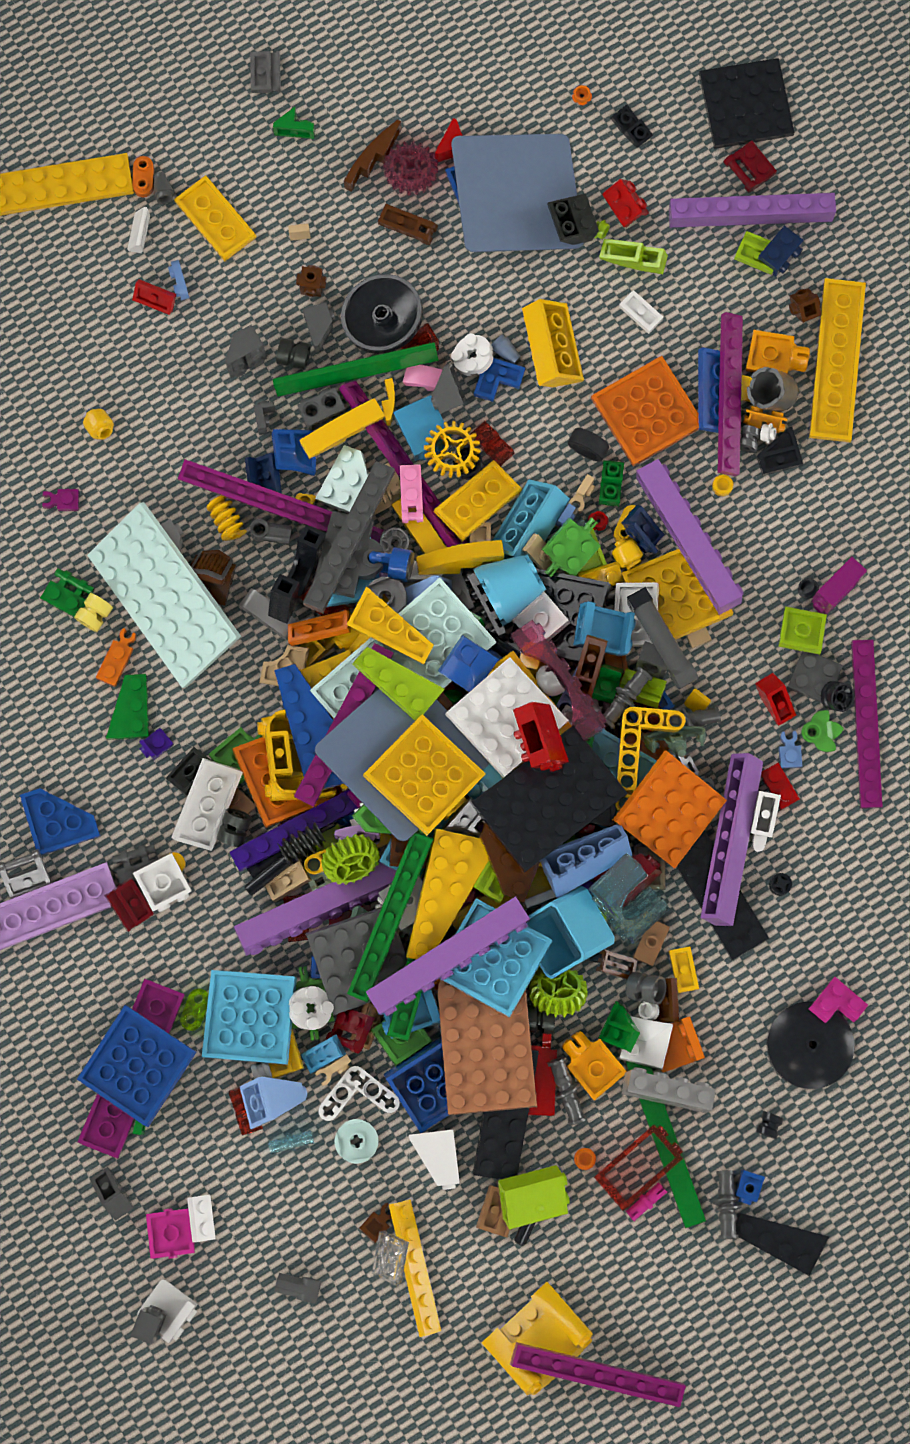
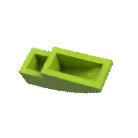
(634, 255)

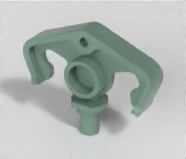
(675, 740)

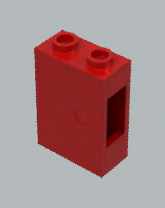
(540, 736)

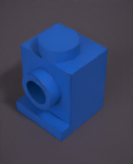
(749, 1178)

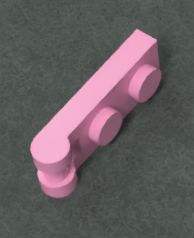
(411, 493)

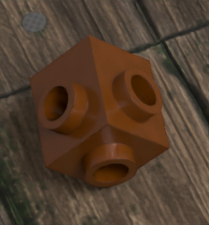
(311, 281)
(805, 305)

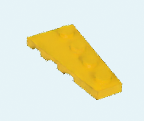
(386, 626)

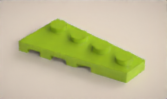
(404, 687)

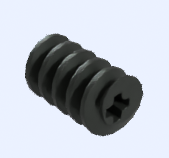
(302, 844)

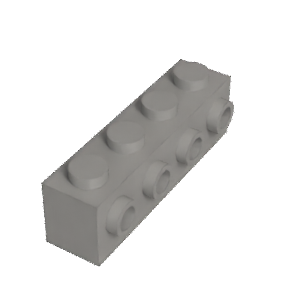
(668, 1091)

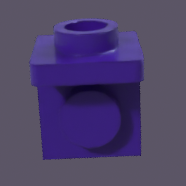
(155, 744)

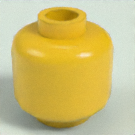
(98, 424)
(627, 553)

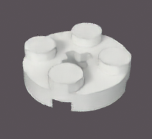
(468, 345)
(298, 1008)

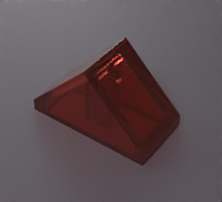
(424, 336)

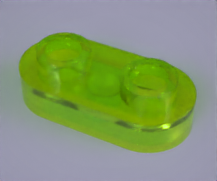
(194, 1009)

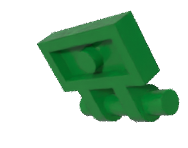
(64, 599)

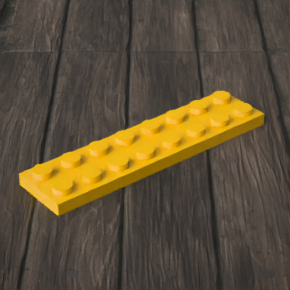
(65, 184)
(837, 360)

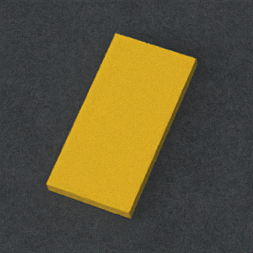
(215, 218)
(477, 500)

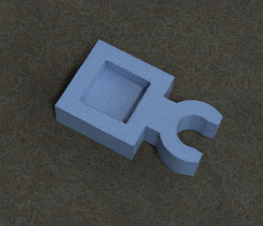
(789, 754)

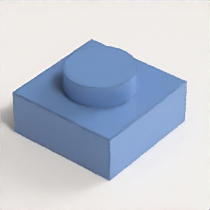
(567, 513)

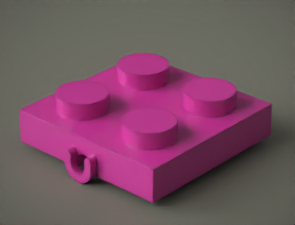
(169, 1233)

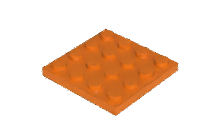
(647, 411)
(254, 765)
(669, 809)

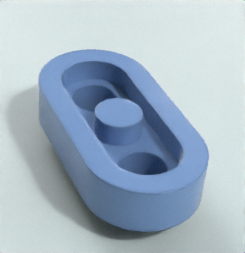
(176, 272)

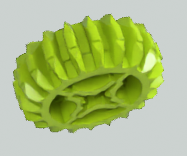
(350, 859)
(558, 995)

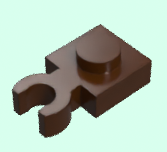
(375, 1224)

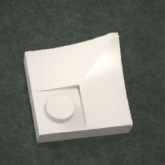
(651, 1044)

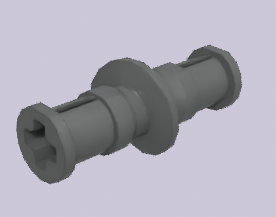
(626, 696)
(698, 717)
(567, 1091)
(727, 1204)

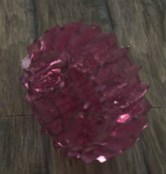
(400, 156)

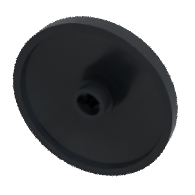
(382, 313)
(790, 1049)

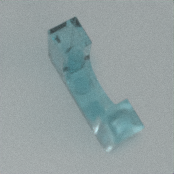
(612, 891)

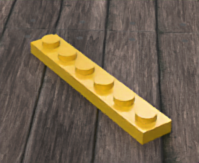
(415, 1269)

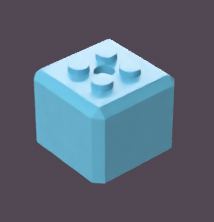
(574, 927)

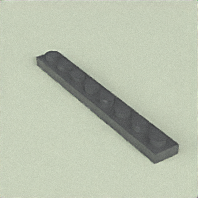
(349, 537)

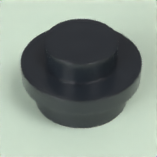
(807, 588)

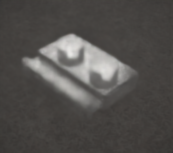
(390, 1258)

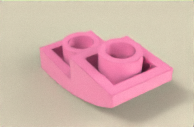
(422, 377)

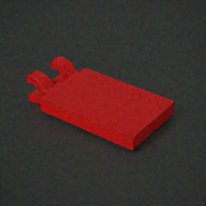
(544, 1079)

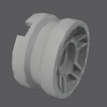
(390, 536)

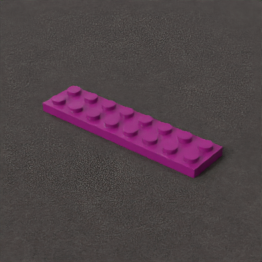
(107, 1124)

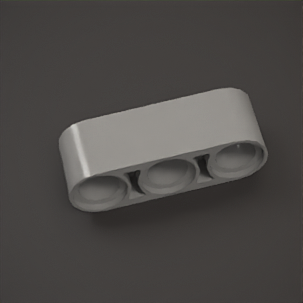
(258, 607)

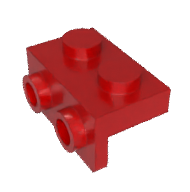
(625, 202)

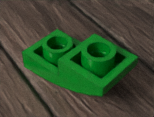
(611, 483)

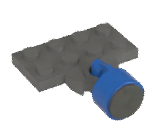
(367, 559)

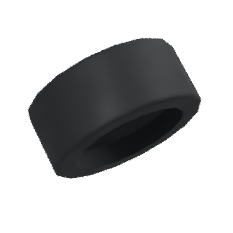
(588, 444)

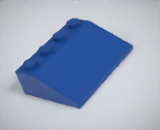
(422, 1085)

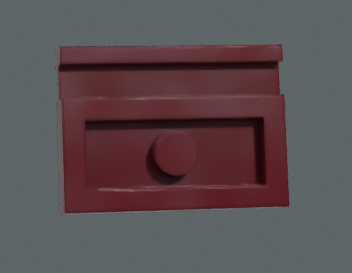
(129, 904)

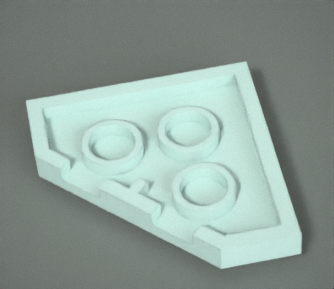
(344, 480)

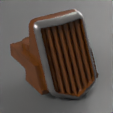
(215, 572)

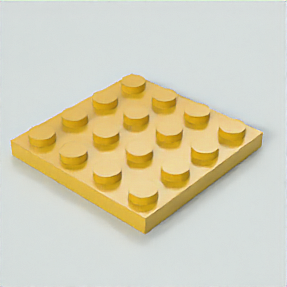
(681, 597)
(424, 774)

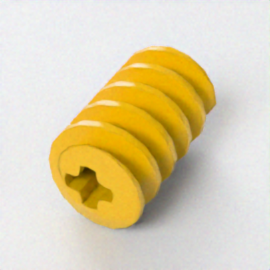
(224, 519)

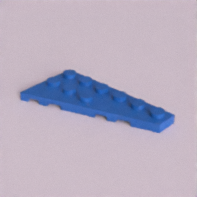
(305, 715)

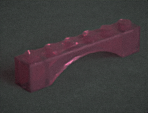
(534, 645)

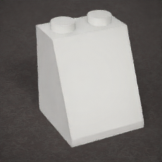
(439, 1156)

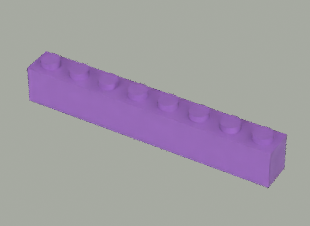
(752, 210)
(689, 537)
(732, 840)
(310, 910)
(448, 956)

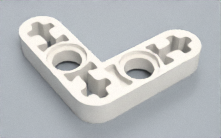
(352, 1087)

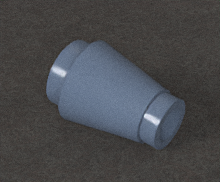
(505, 349)

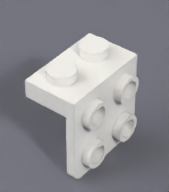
(175, 1306)

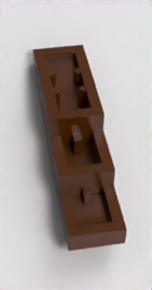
(373, 152)

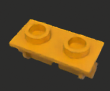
(757, 416)

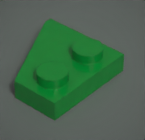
(620, 1029)

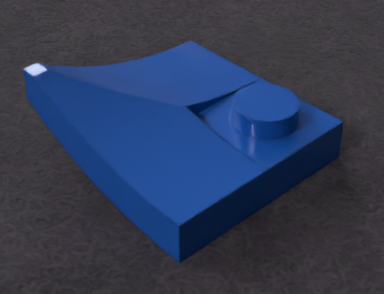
(290, 453)
(468, 664)

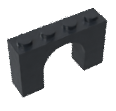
(288, 589)

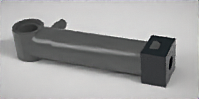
(679, 667)

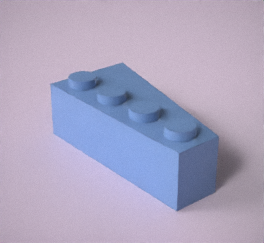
(584, 858)

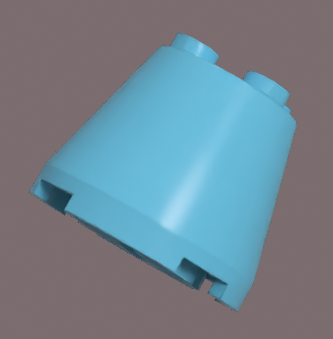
(510, 585)

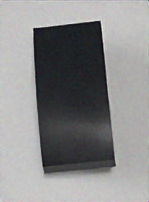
(631, 127)

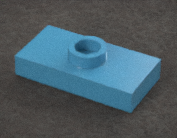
(323, 1054)

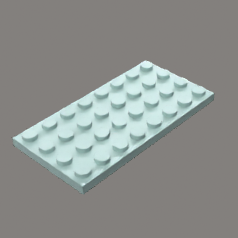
(163, 595)
(439, 618)

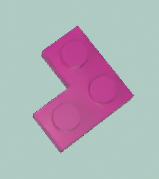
(839, 997)

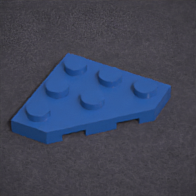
(56, 822)

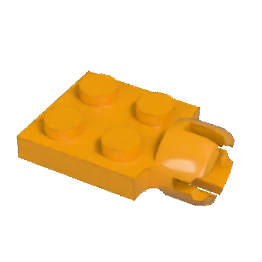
(776, 352)
(592, 1064)

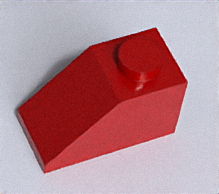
(776, 698)

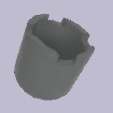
(772, 389)

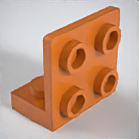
(683, 1046)

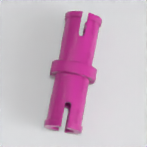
(646, 1201)

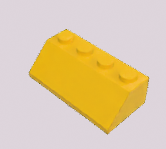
(552, 343)

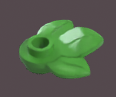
(824, 730)

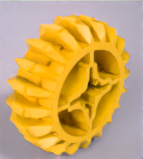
(447, 441)

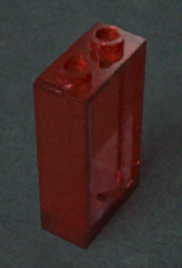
(613, 1191)

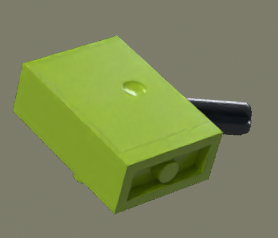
(532, 1199)

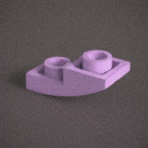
(350, 831)

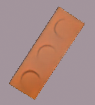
(318, 628)

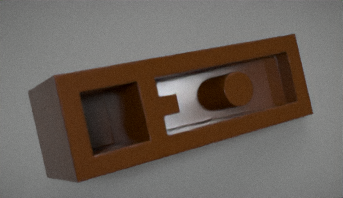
(590, 663)

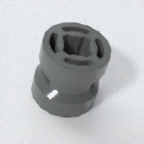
(749, 438)

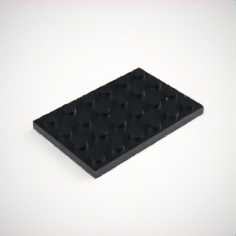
(543, 809)

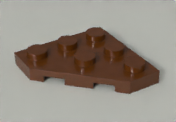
(511, 877)

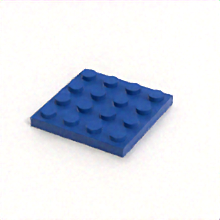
(136, 1065)

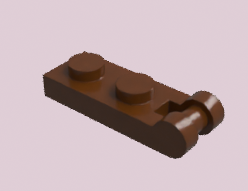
(407, 224)

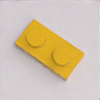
(607, 573)
(684, 969)

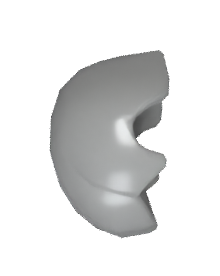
(548, 682)

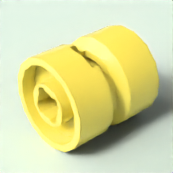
(93, 612)

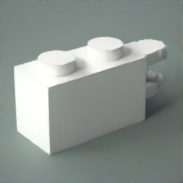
(764, 818)

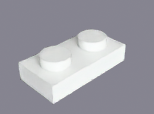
(641, 311)
(201, 1218)

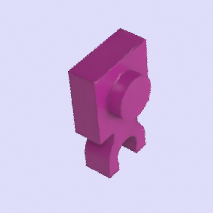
(64, 499)

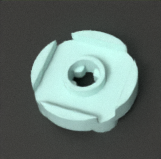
(349, 1151)

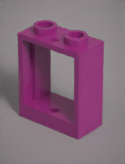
(838, 586)

